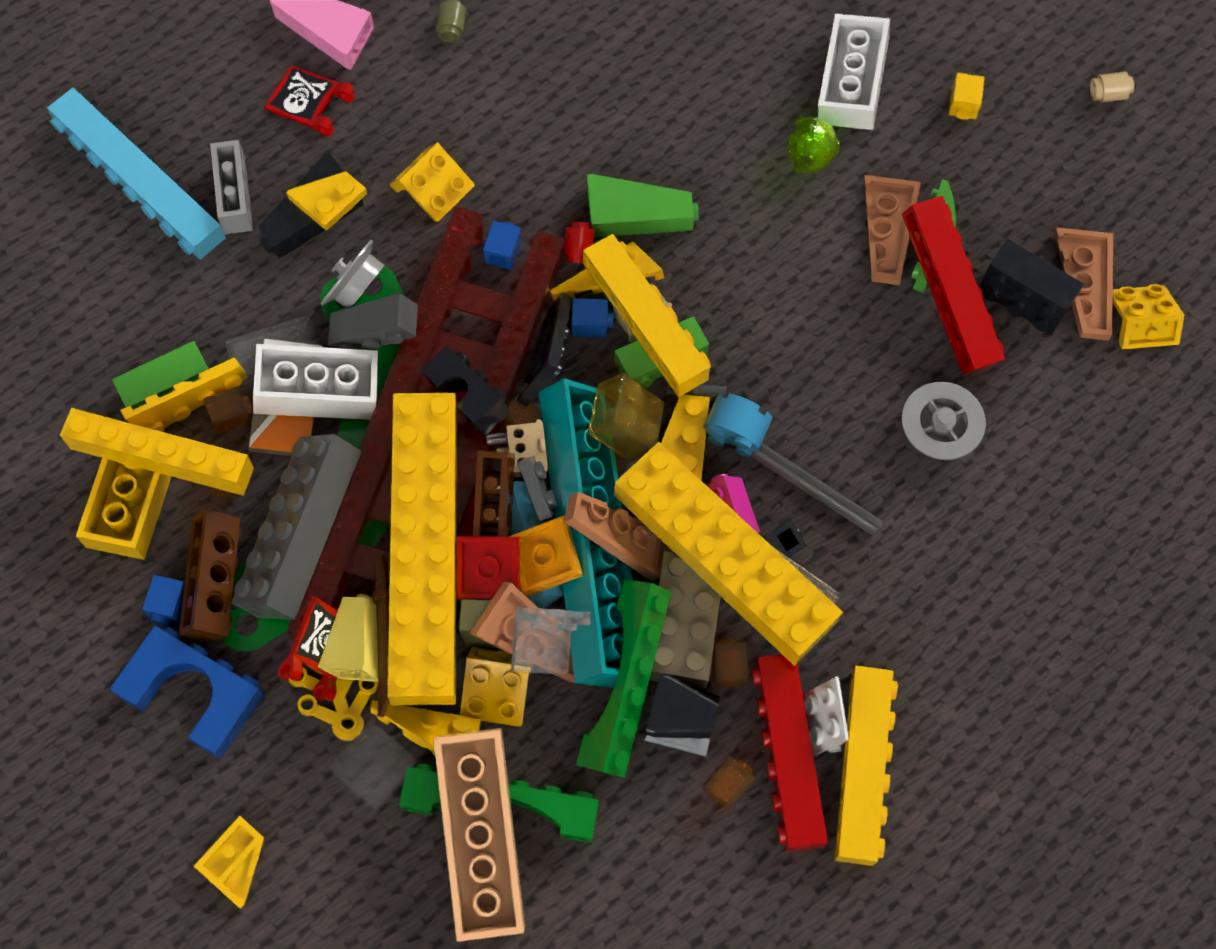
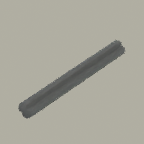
(817, 489)

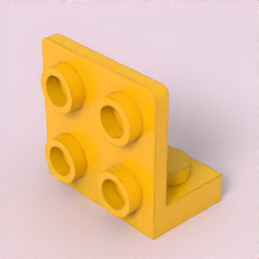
(434, 182)
(1148, 317)
(492, 688)

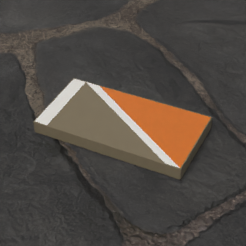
(279, 432)

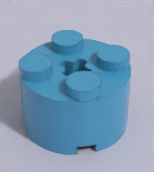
(737, 424)

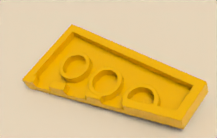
(185, 397)
(686, 434)

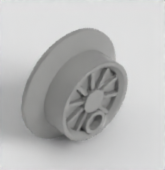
(354, 277)
(943, 420)

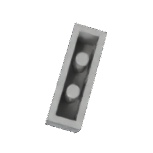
(231, 187)

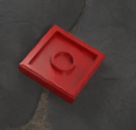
(485, 564)

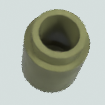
(451, 21)

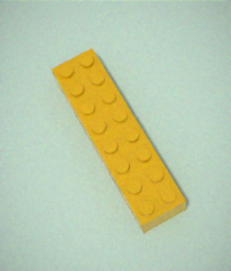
(727, 553)

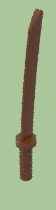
(381, 597)

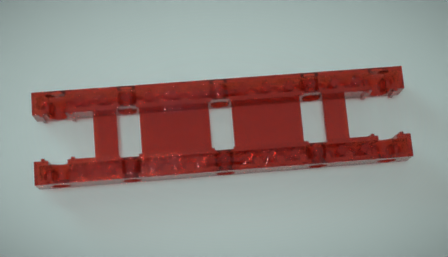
(444, 290)

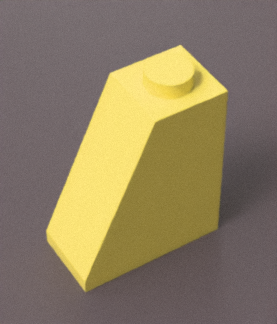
(353, 641)

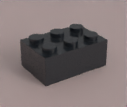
(1029, 287)

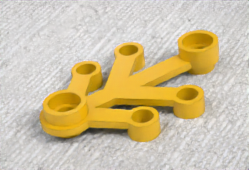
(342, 712)

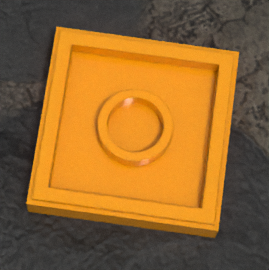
(547, 556)

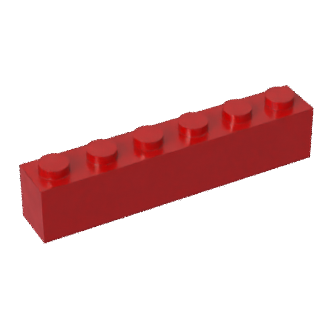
(953, 285)
(790, 754)

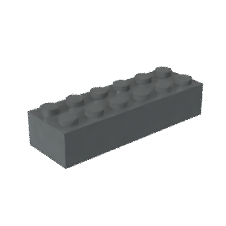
(296, 527)

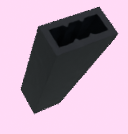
(289, 225)

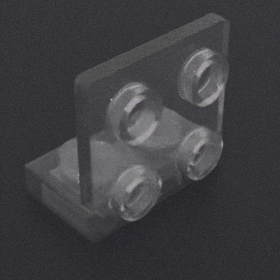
(544, 639)

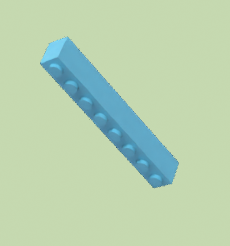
(138, 175)

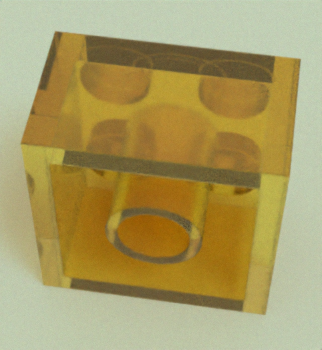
(626, 417)

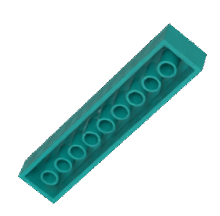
(589, 467)

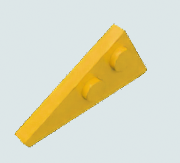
(584, 281)
(424, 724)

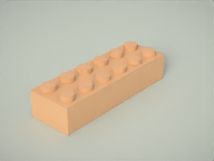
(479, 834)

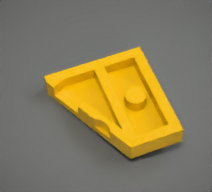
(328, 198)
(233, 861)

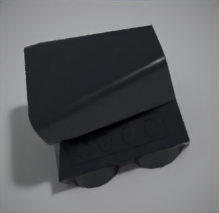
(681, 716)

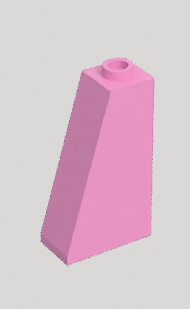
(329, 25)

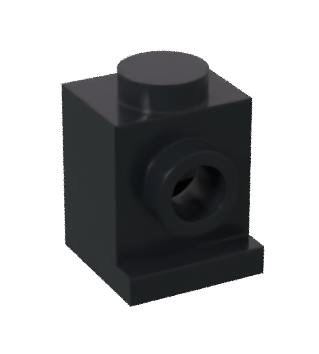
(786, 539)

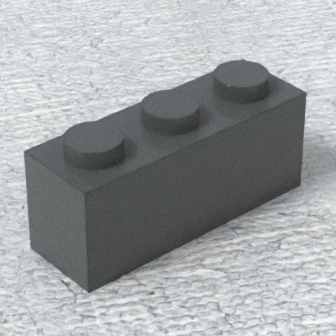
(374, 324)

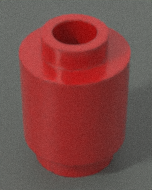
(576, 240)

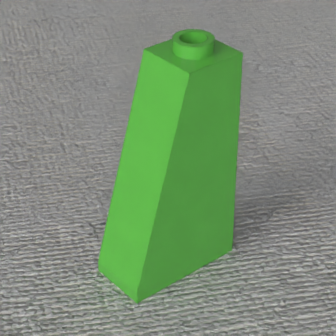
(637, 208)

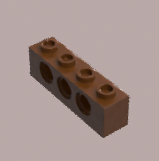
(494, 493)
(199, 587)

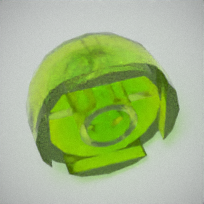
(812, 139)

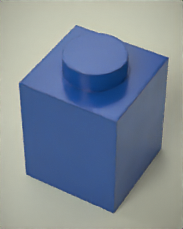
(502, 245)
(591, 318)
(164, 601)

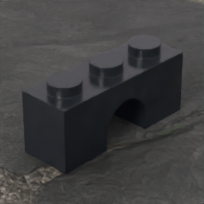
(481, 405)

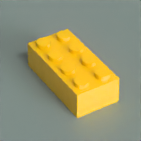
(122, 509)

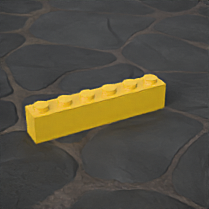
(646, 315)
(157, 451)
(865, 765)

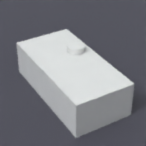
(854, 71)
(315, 381)

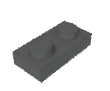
(533, 475)

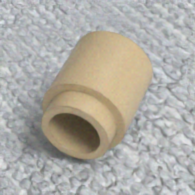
(1111, 87)

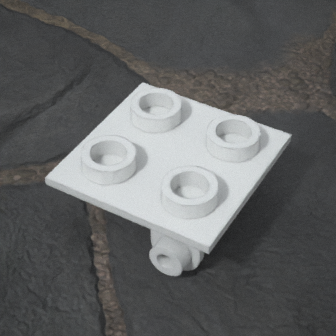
(826, 717)

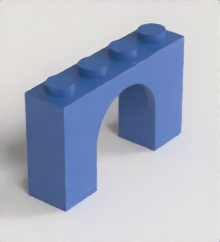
(165, 655)

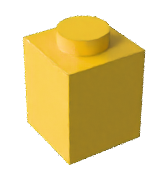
(966, 96)

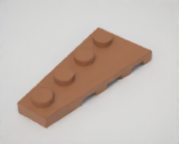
(886, 228)
(1090, 260)
(617, 533)
(498, 622)

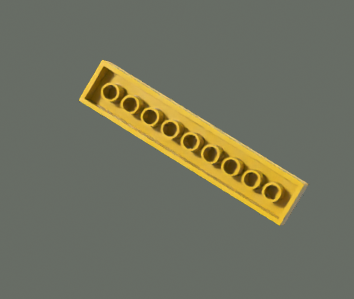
(423, 550)

